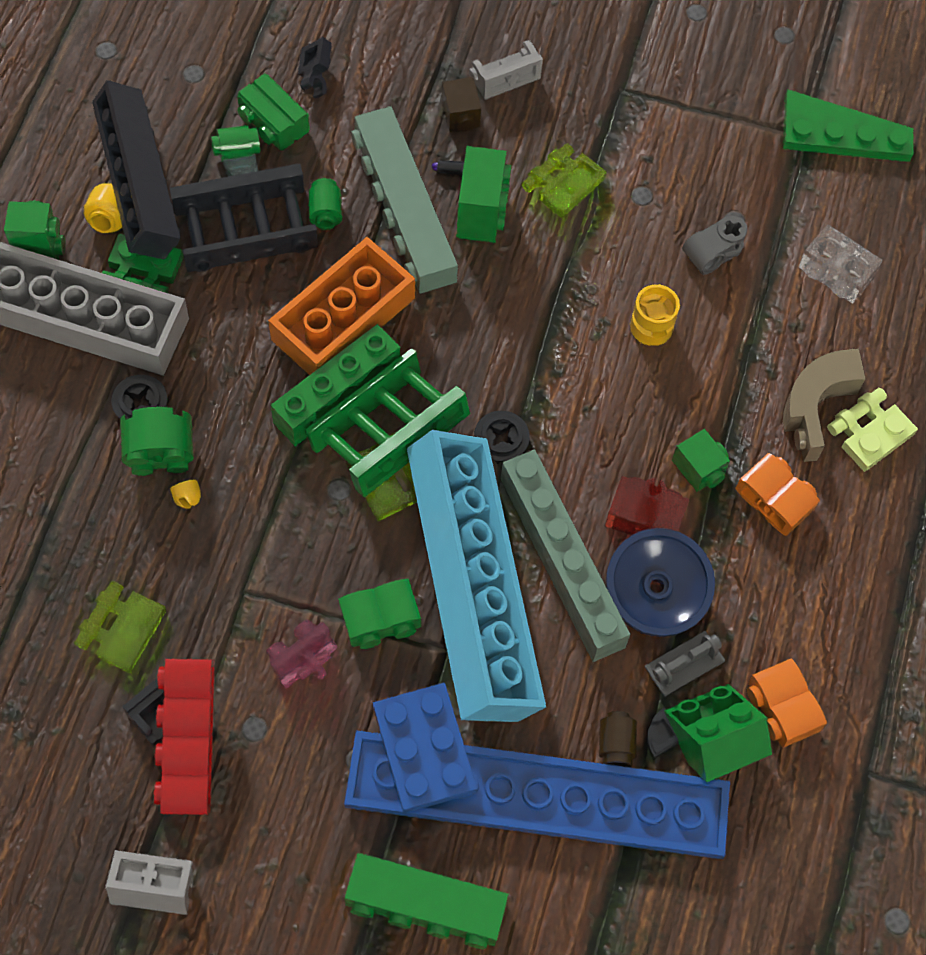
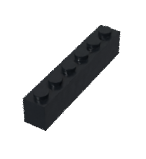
(135, 170)

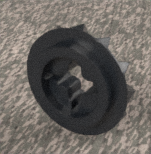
(137, 387)
(501, 422)

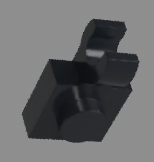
(313, 62)

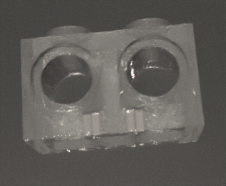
(844, 258)

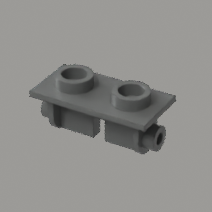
(685, 663)

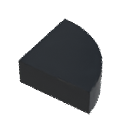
(660, 735)

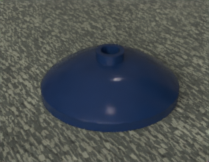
(679, 568)

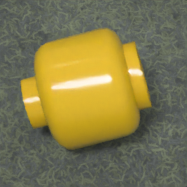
(102, 209)

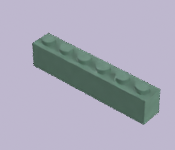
(404, 199)
(564, 556)

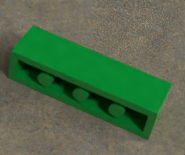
(425, 900)

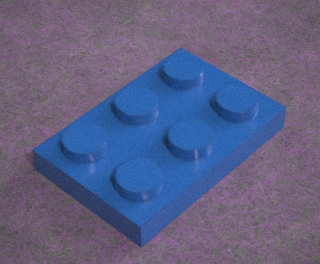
(424, 747)

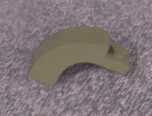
(825, 377)

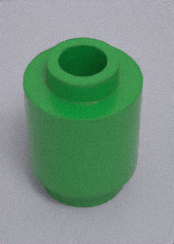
(235, 142)
(325, 204)

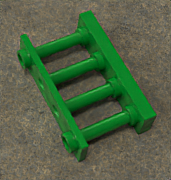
(391, 454)

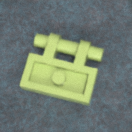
(879, 437)

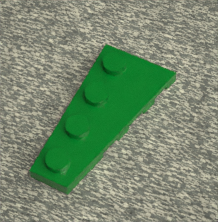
(838, 130)

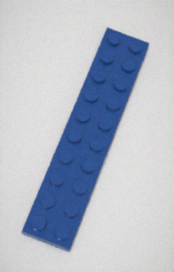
(561, 799)

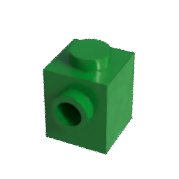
(701, 460)

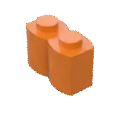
(777, 493)
(786, 703)

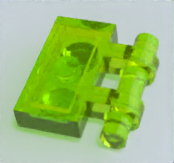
(570, 186)
(129, 632)

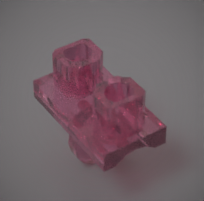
(303, 656)

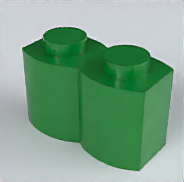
(380, 613)

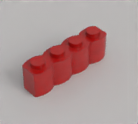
(186, 736)

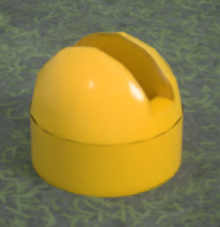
(186, 493)

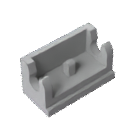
(507, 72)
(149, 882)

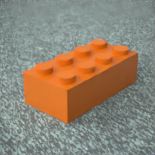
(342, 306)

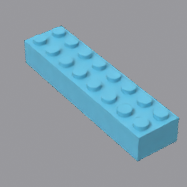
(475, 578)

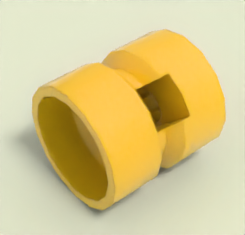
(654, 315)

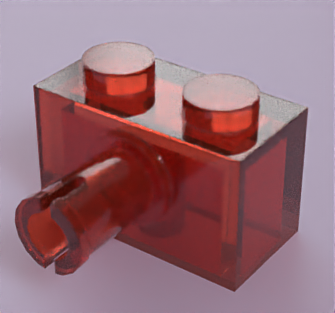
(645, 506)

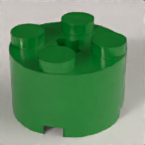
(156, 440)

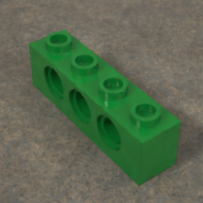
(333, 383)

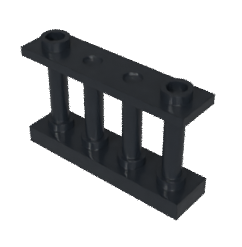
(239, 190)

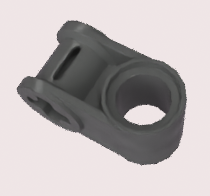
(716, 244)

